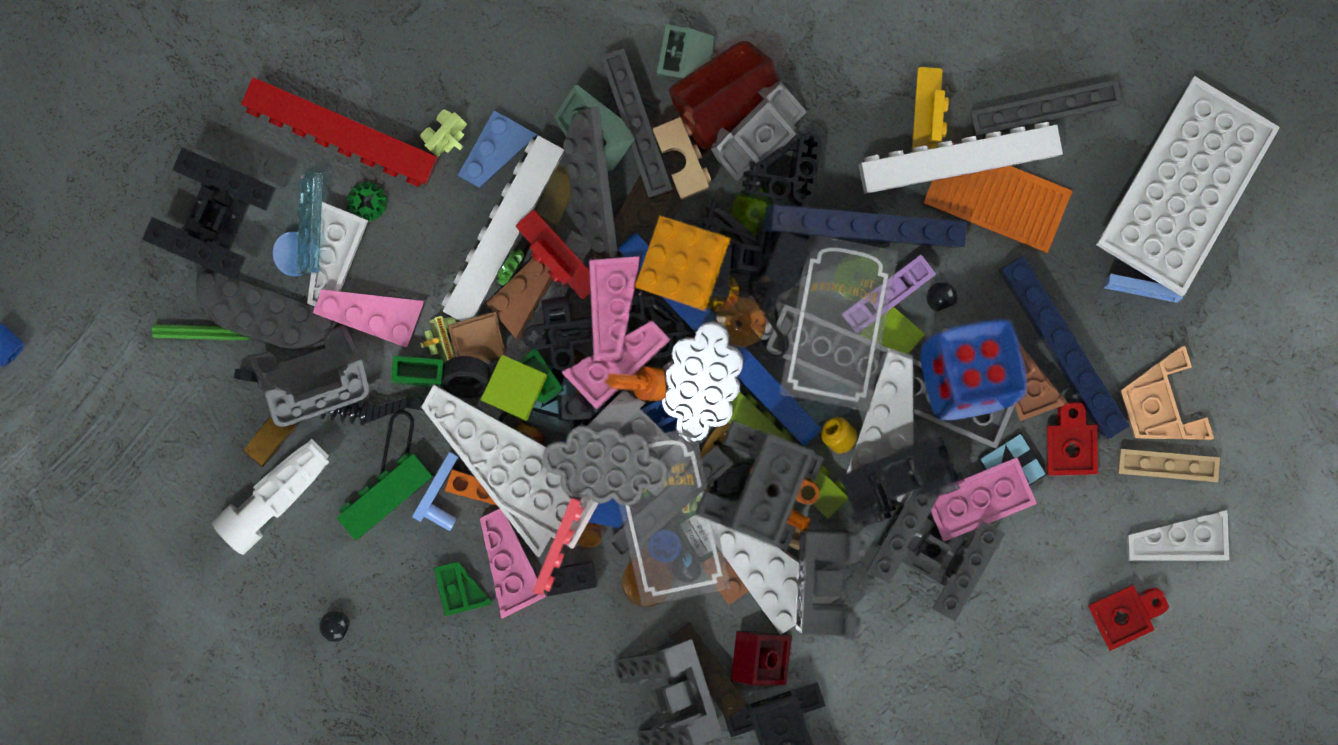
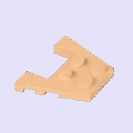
(1153, 407)

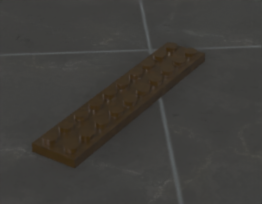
(640, 216)

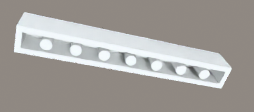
(960, 159)
(501, 235)

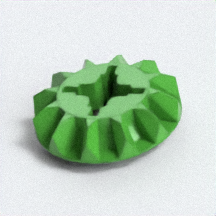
(510, 266)

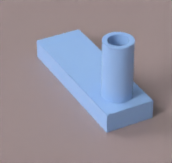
(1141, 288)
(429, 510)

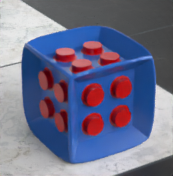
(973, 370)

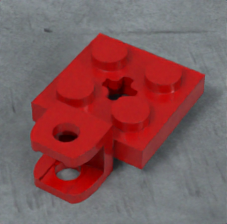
(1076, 431)
(1139, 612)

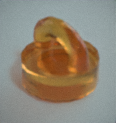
(590, 536)

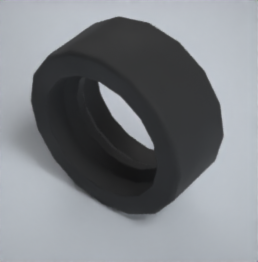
(466, 367)

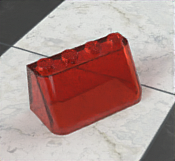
(723, 91)

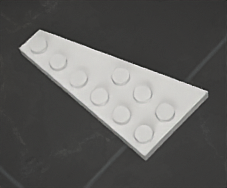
(890, 419)
(767, 574)

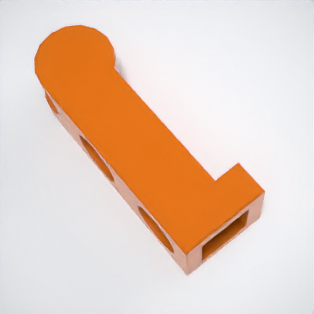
(467, 486)

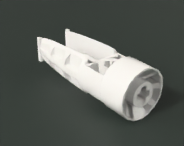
(271, 497)

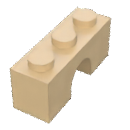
(675, 136)

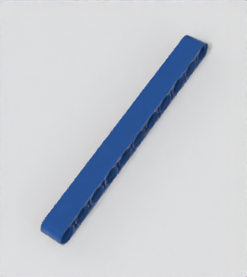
(752, 373)

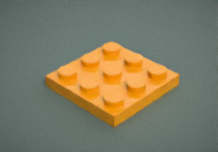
(682, 263)

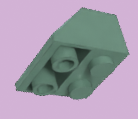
(683, 52)

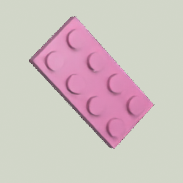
(983, 498)

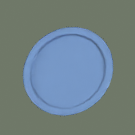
(285, 253)

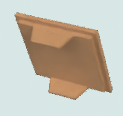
(478, 337)

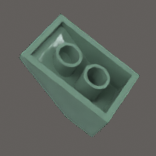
(614, 131)

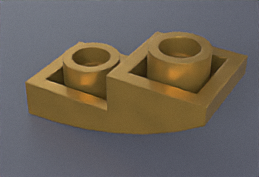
(717, 434)
(267, 441)

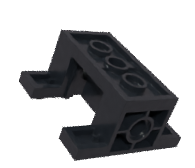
(220, 190)
(867, 491)
(779, 717)

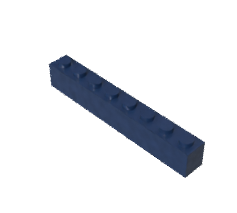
(865, 226)
(1064, 348)

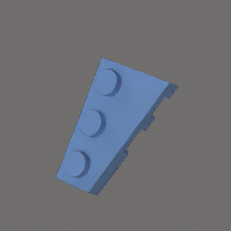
(494, 148)

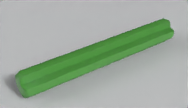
(194, 332)

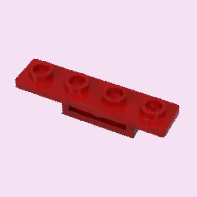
(555, 254)

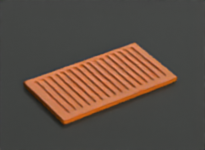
(1004, 203)

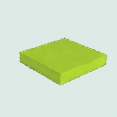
(900, 332)
(514, 387)

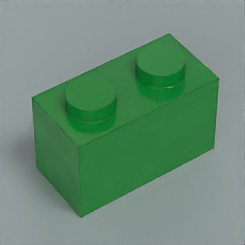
(417, 371)

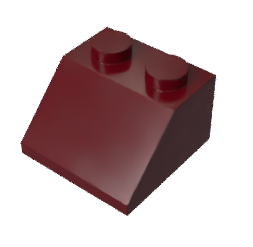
(761, 658)

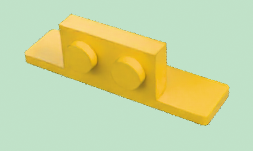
(929, 108)

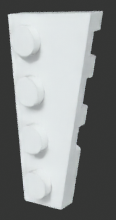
(338, 244)
(1188, 540)

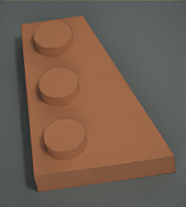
(519, 297)

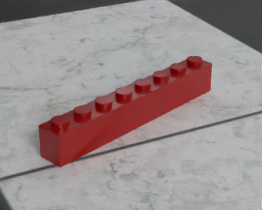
(339, 131)

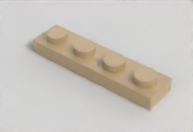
(1168, 465)

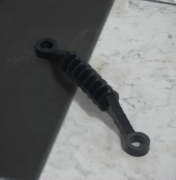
(366, 413)

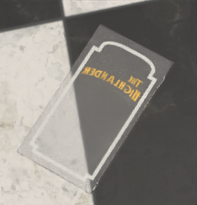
(839, 323)
(668, 544)

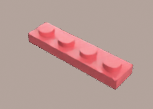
(554, 556)

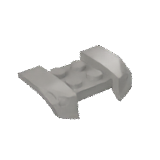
(760, 132)
(626, 417)

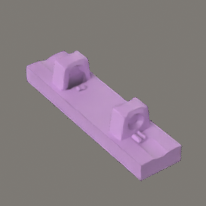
(910, 279)

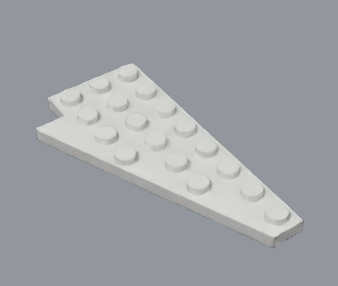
(508, 469)

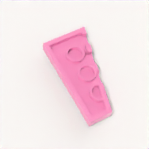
(611, 302)
(373, 314)
(637, 350)
(509, 565)

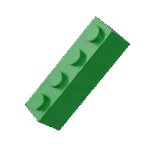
(385, 496)

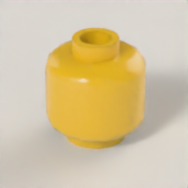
(839, 435)

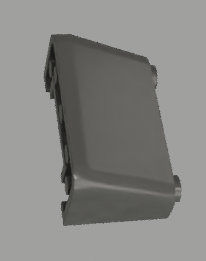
(312, 381)

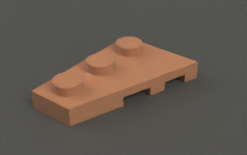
(1040, 392)

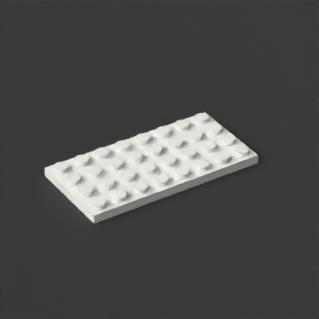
(1187, 186)

